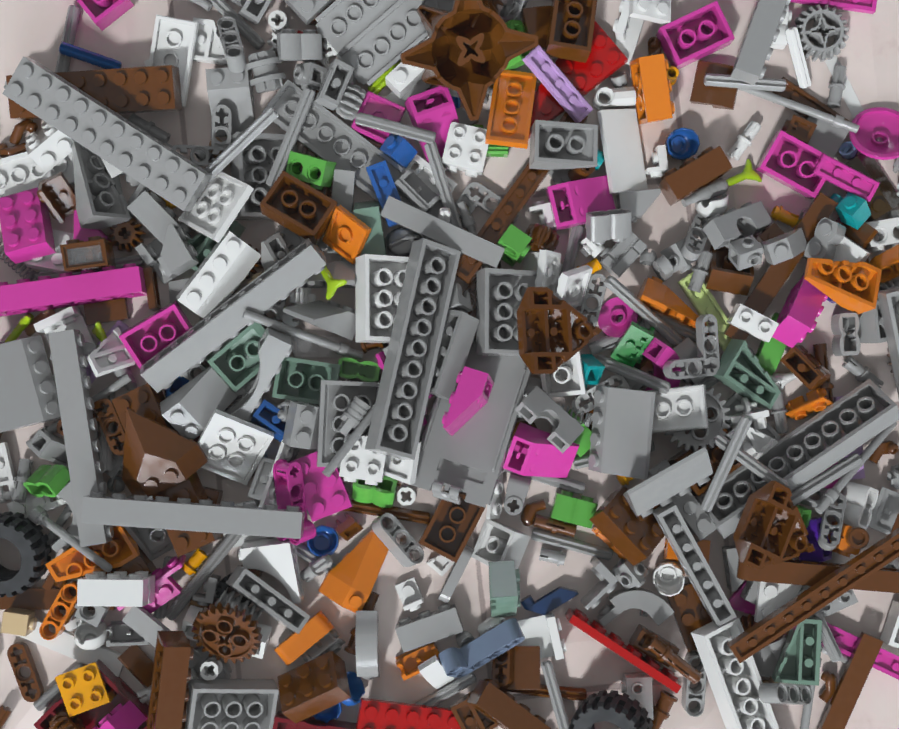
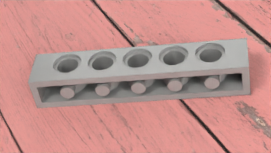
(694, 564)

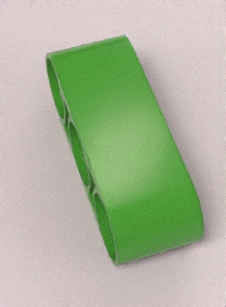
(770, 352)

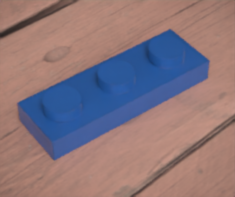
(383, 184)

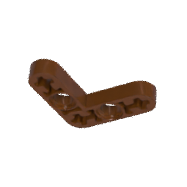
(104, 420)

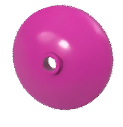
(877, 133)

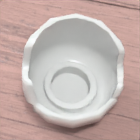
(713, 206)
(668, 579)
(90, 637)

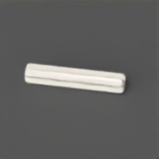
(798, 57)

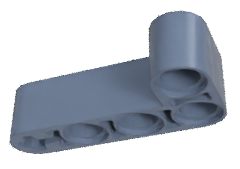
(464, 660)

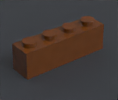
(502, 708)

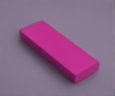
(845, 177)

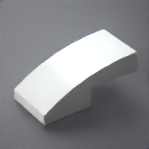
(434, 673)

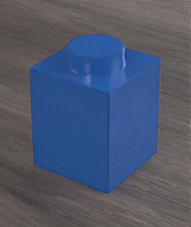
(398, 150)

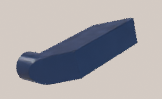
(549, 601)

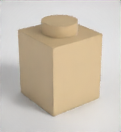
(18, 621)

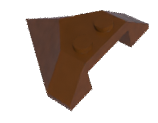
(550, 330)
(156, 456)
(770, 528)

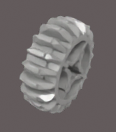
(820, 17)

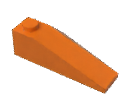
(845, 282)
(355, 575)

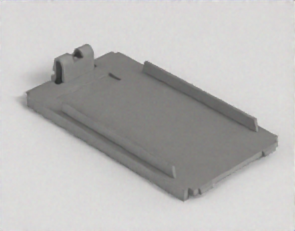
(374, 32)
(476, 452)

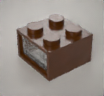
(87, 255)

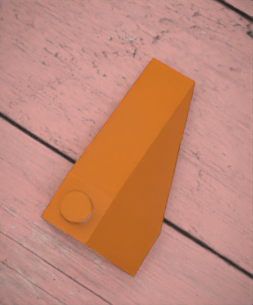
(665, 301)
(74, 564)

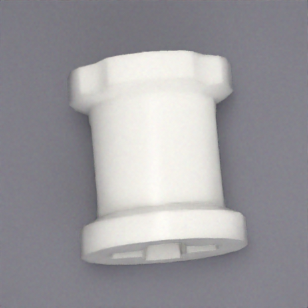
(273, 19)
(406, 502)
(206, 674)

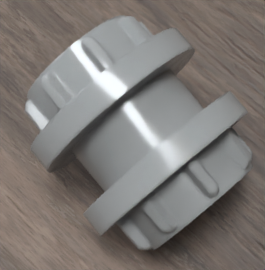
(265, 71)

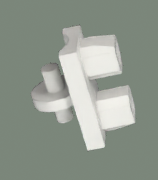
(758, 416)

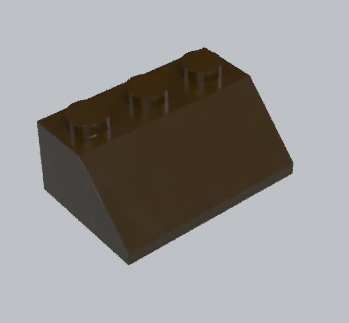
(885, 195)

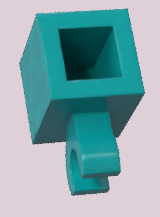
(852, 209)
(592, 369)

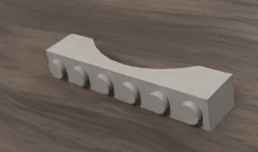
(272, 350)

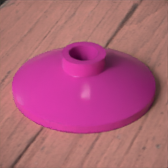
(610, 314)

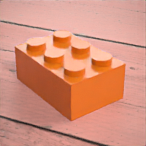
(652, 88)

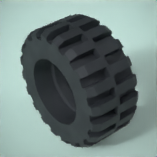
(33, 552)
(613, 709)

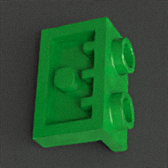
(633, 344)

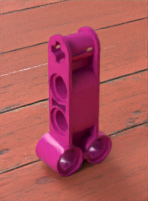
(290, 492)

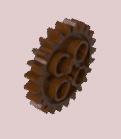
(227, 633)

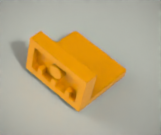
(83, 689)

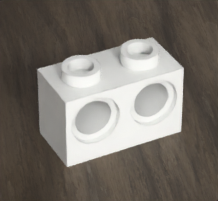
(885, 232)
(752, 322)

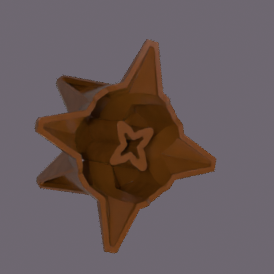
(466, 49)

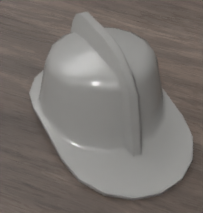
(400, 241)

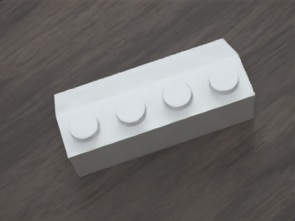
(218, 275)

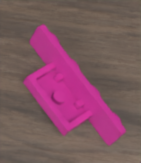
(165, 586)

